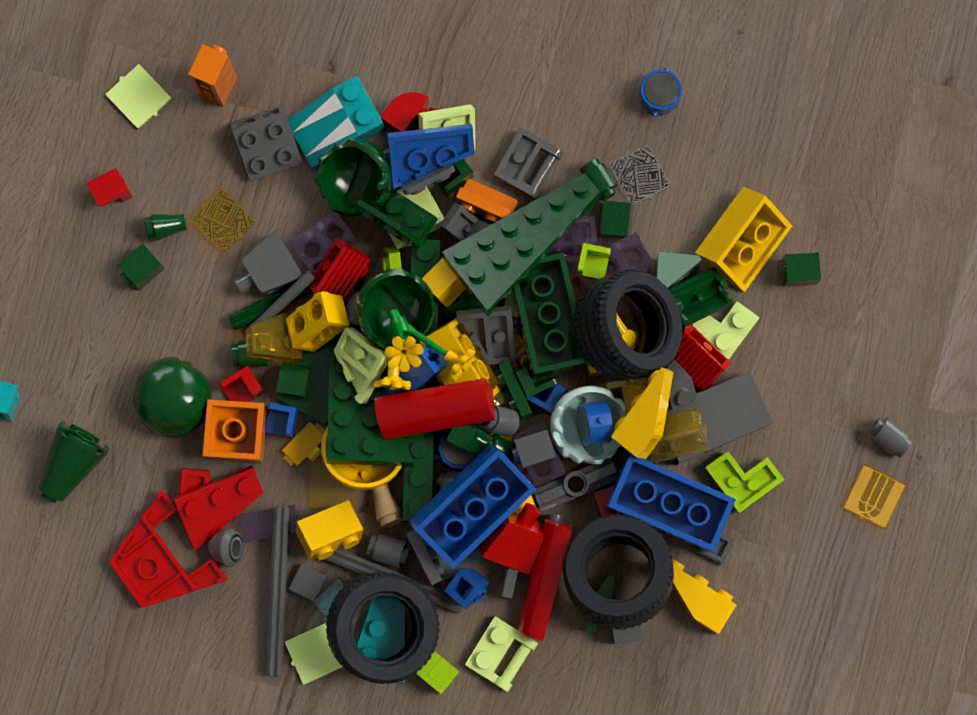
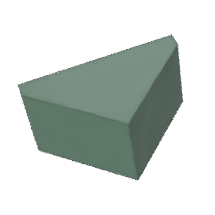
(675, 267)

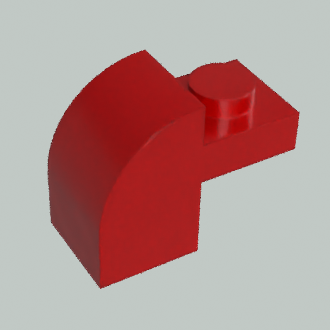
(404, 111)

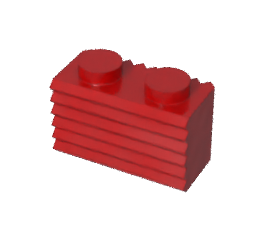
(340, 270)
(700, 358)

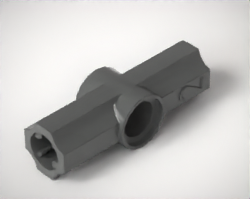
(558, 493)

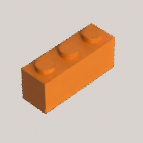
(213, 74)

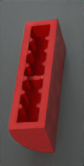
(435, 408)
(544, 580)

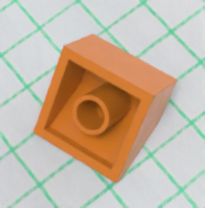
(235, 430)

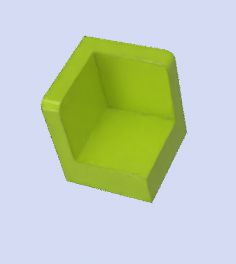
(593, 261)
(438, 672)

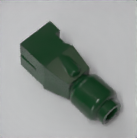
(475, 440)

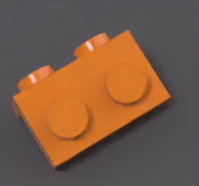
(485, 201)

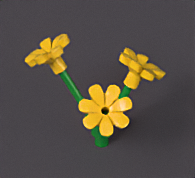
(405, 352)

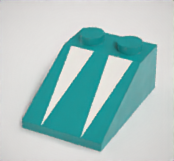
(335, 117)

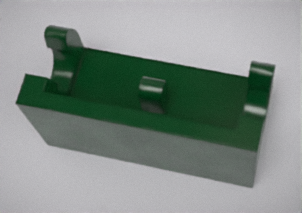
(701, 296)

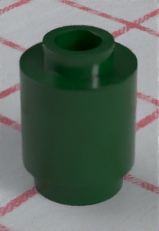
(601, 178)
(240, 357)

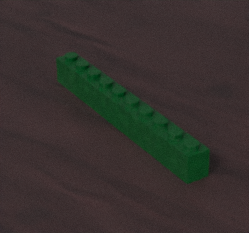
(420, 477)

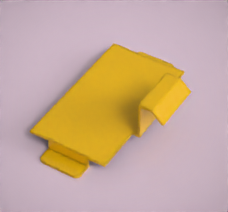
(304, 444)

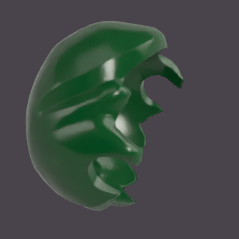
(352, 173)
(392, 291)
(171, 397)

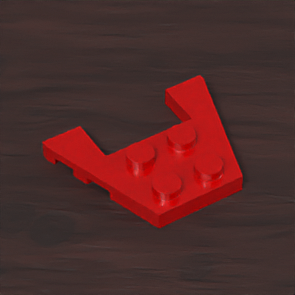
(150, 566)

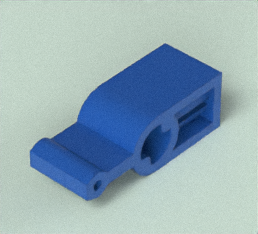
(431, 365)

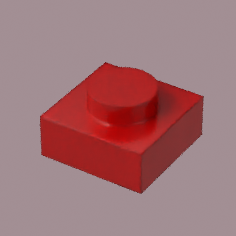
(192, 479)

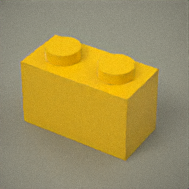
(329, 531)

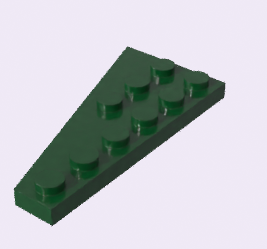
(512, 247)
(354, 427)

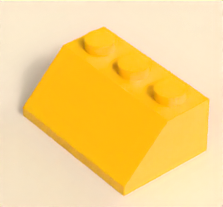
(744, 238)
(456, 338)

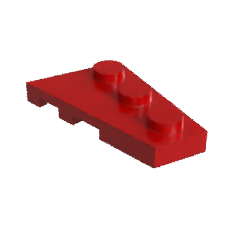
(216, 504)

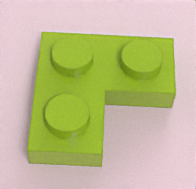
(743, 486)

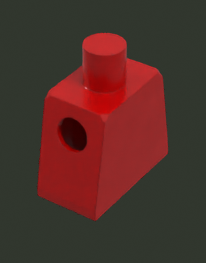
(515, 540)

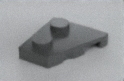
(491, 333)

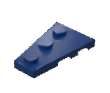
(426, 149)

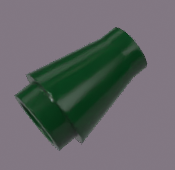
(164, 225)

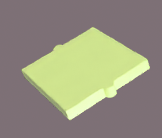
(138, 96)
(312, 654)

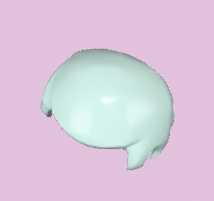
(565, 428)

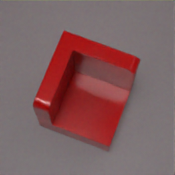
(109, 188)
(242, 386)

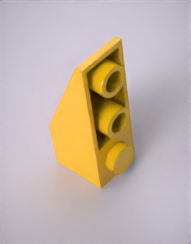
(646, 420)
(702, 603)

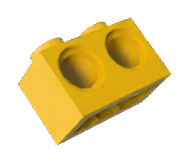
(317, 321)

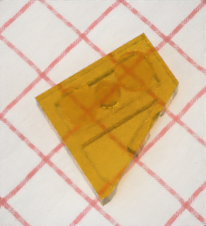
(272, 340)

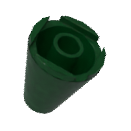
(70, 461)

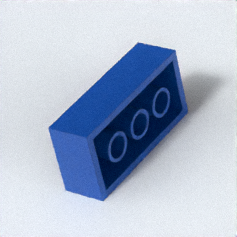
(670, 503)
(472, 505)

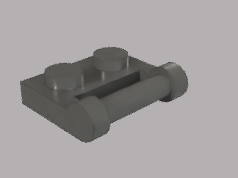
(520, 159)

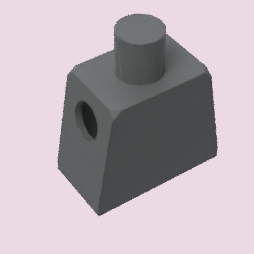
(268, 268)

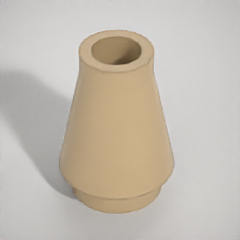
(386, 507)

